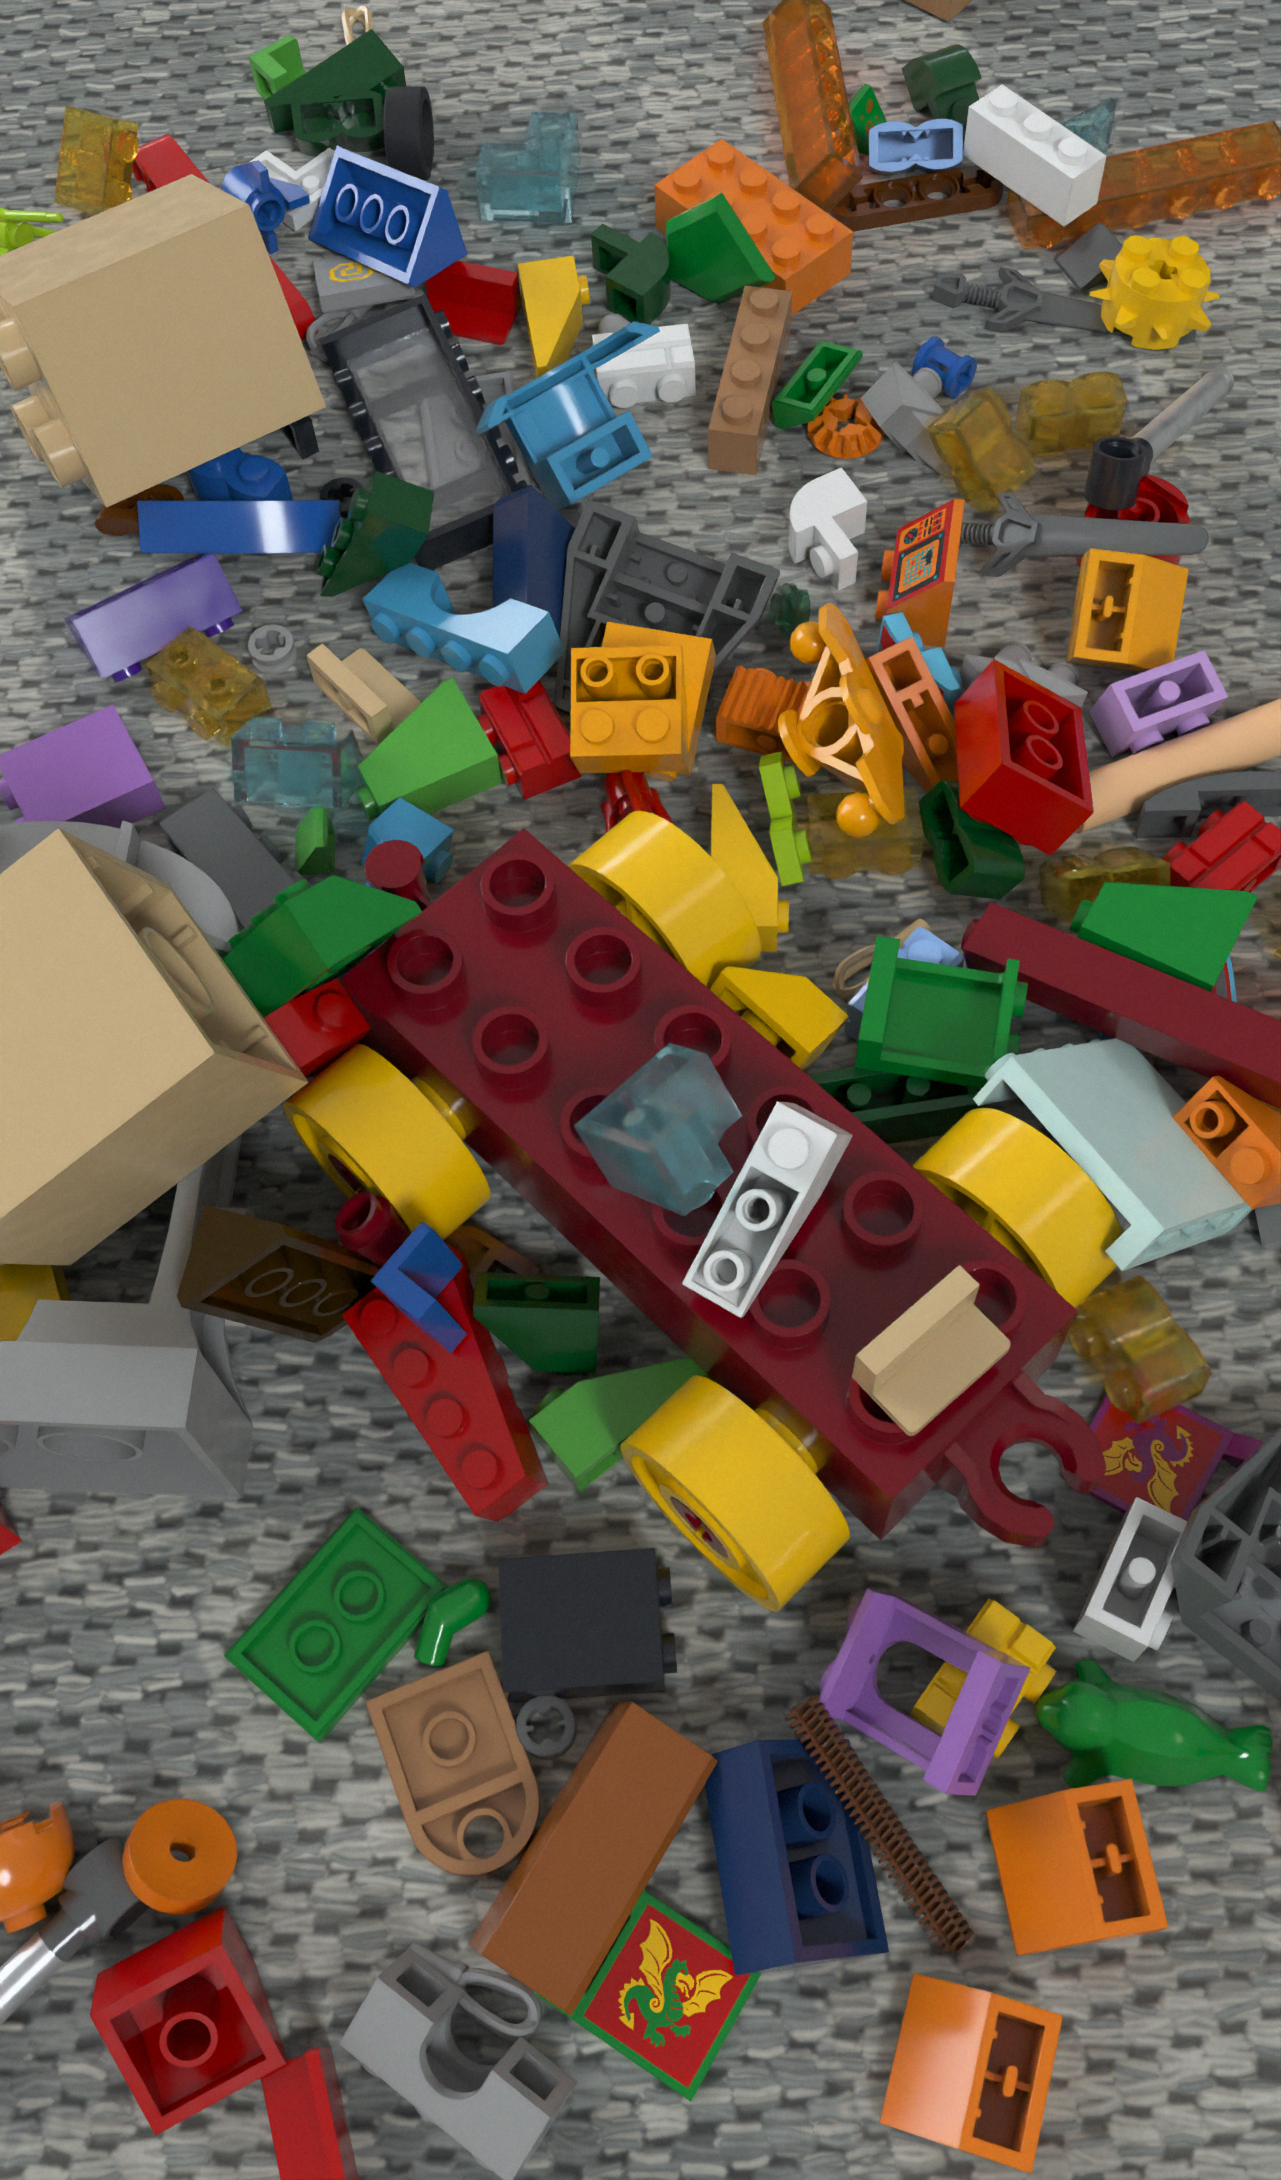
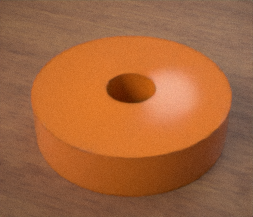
(174, 1884)

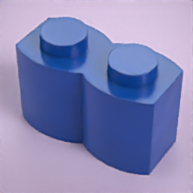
(240, 479)

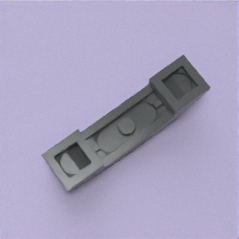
(1178, 808)

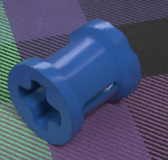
(964, 366)

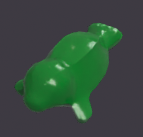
(1147, 1735)

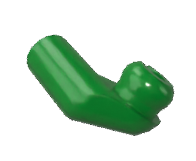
(447, 1614)

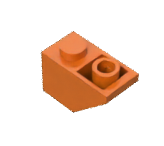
(1238, 1138)

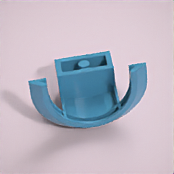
(570, 427)

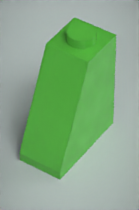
(430, 757)

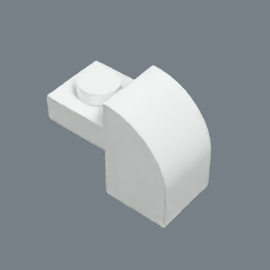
(823, 521)

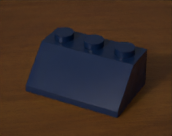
(790, 1861)

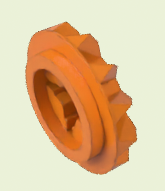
(854, 439)

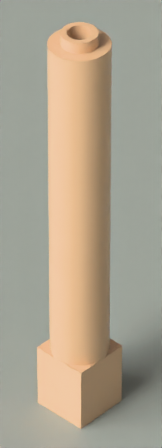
(1212, 750)

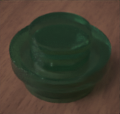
(789, 608)

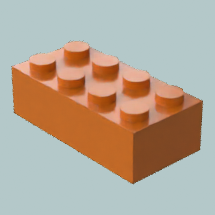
(796, 237)

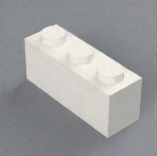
(1033, 155)

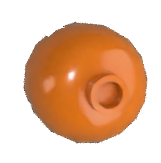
(33, 1865)

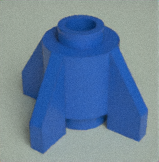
(265, 196)

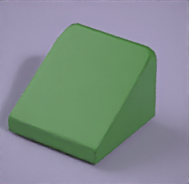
(315, 843)

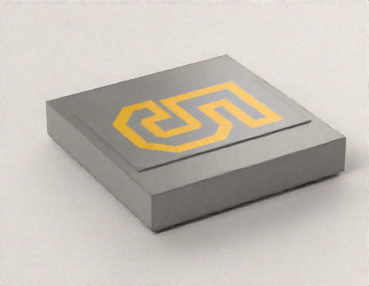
(351, 285)

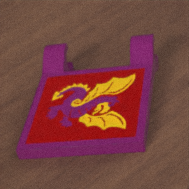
(1163, 1458)

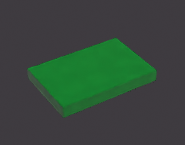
(336, 1624)

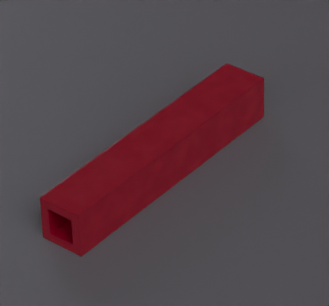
(1132, 1001)

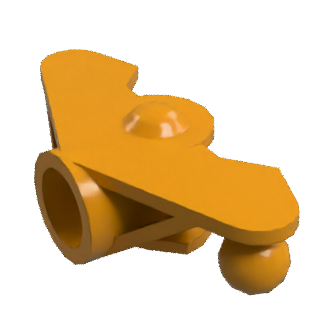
(845, 725)

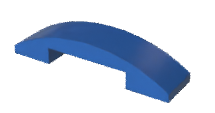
(236, 526)

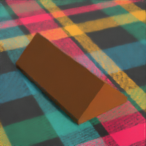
(593, 1855)

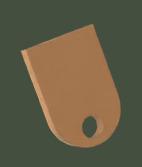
(458, 1761)

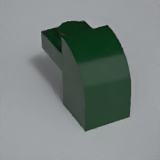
(943, 83)
(635, 273)

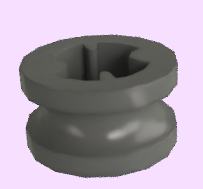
(548, 1748)

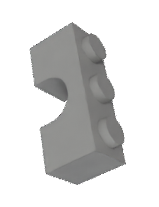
(409, 2044)

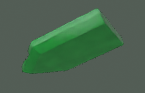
(714, 251)

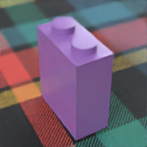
(80, 775)

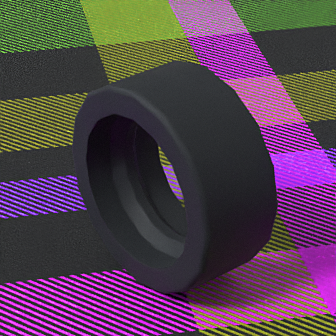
(409, 131)

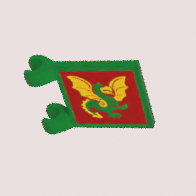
(665, 1996)

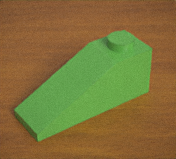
(598, 1414)

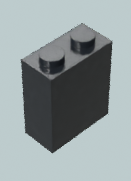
(585, 1625)

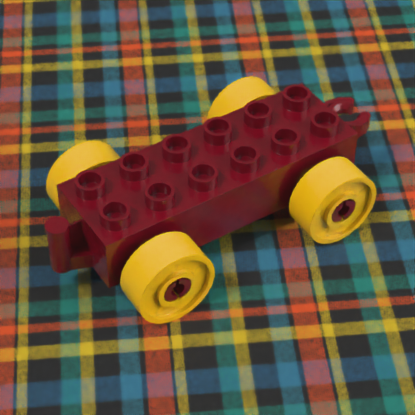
(542, 997)

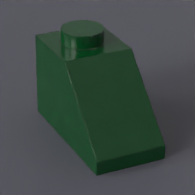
(542, 1318)

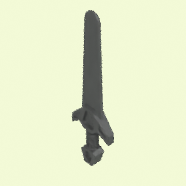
(1023, 302)
(1041, 535)

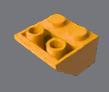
(1126, 611)
(628, 709)

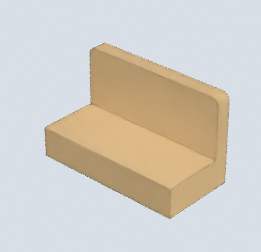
(362, 690)
(930, 1353)

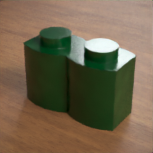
(349, 122)
(968, 854)

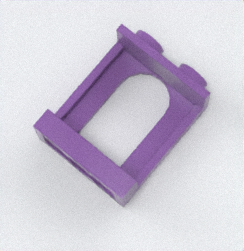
(993, 1683)

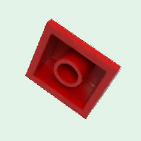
(187, 2020)

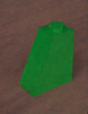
(1167, 927)

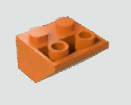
(1075, 1868)
(972, 2071)

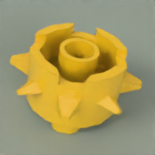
(1156, 291)

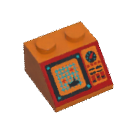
(923, 572)

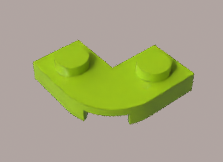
(788, 843)

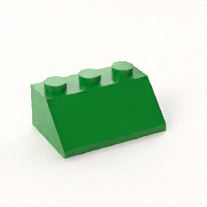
(312, 938)

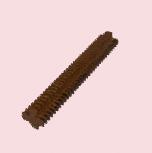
(881, 1824)

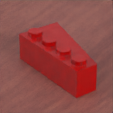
(455, 1397)

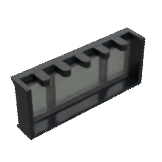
(423, 421)

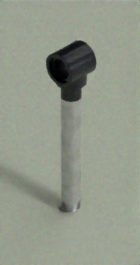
(1122, 462)

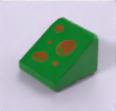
(865, 115)

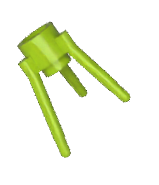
(16, 230)

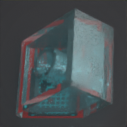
(295, 763)

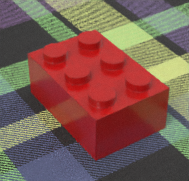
(1022, 758)

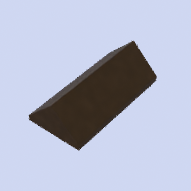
(272, 1276)

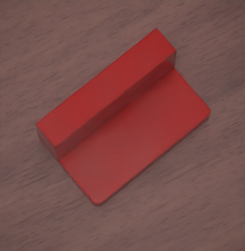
(476, 300)
(309, 2119)

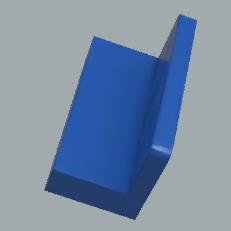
(416, 1278)

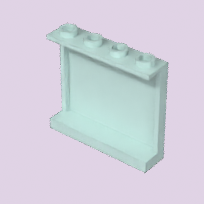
(1121, 1130)

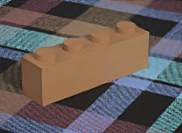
(749, 380)

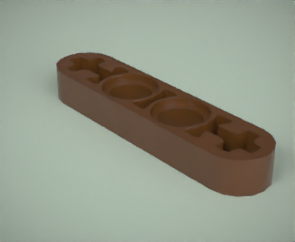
(913, 193)

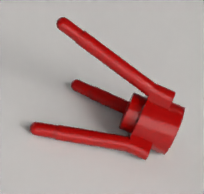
(630, 793)

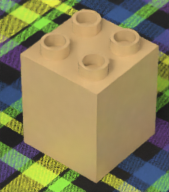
(150, 340)
(116, 1049)

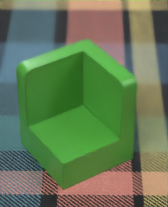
(276, 66)

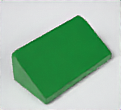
(814, 384)

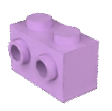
(1158, 704)

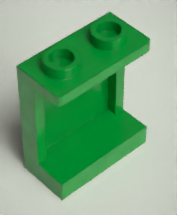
(937, 1018)

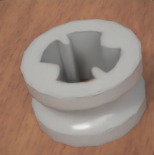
(283, 656)

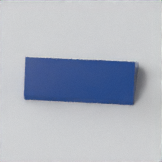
(386, 219)

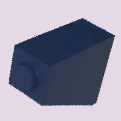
(530, 552)

